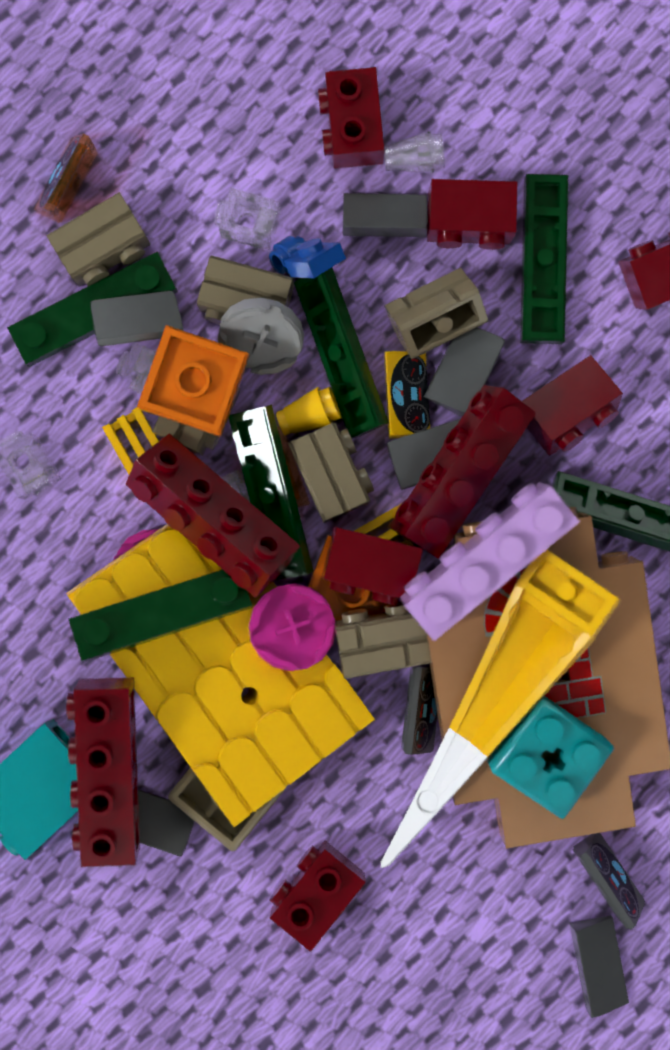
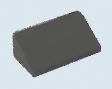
(385, 215)
(134, 317)
(464, 369)
(416, 451)
(163, 824)
(599, 965)

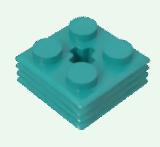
(558, 782)

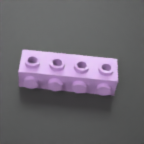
(488, 559)

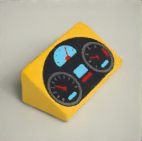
(405, 393)

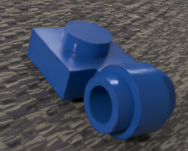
(305, 258)

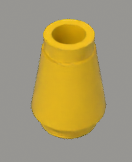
(309, 412)

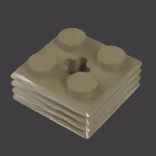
(199, 805)

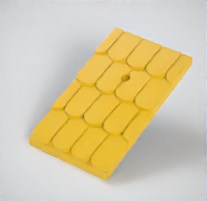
(195, 679)

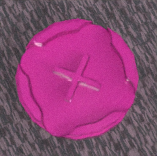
(292, 627)

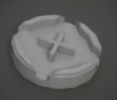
(265, 331)

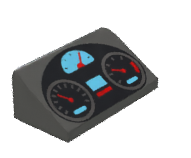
(420, 713)
(610, 879)

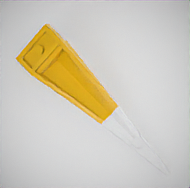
(537, 639)

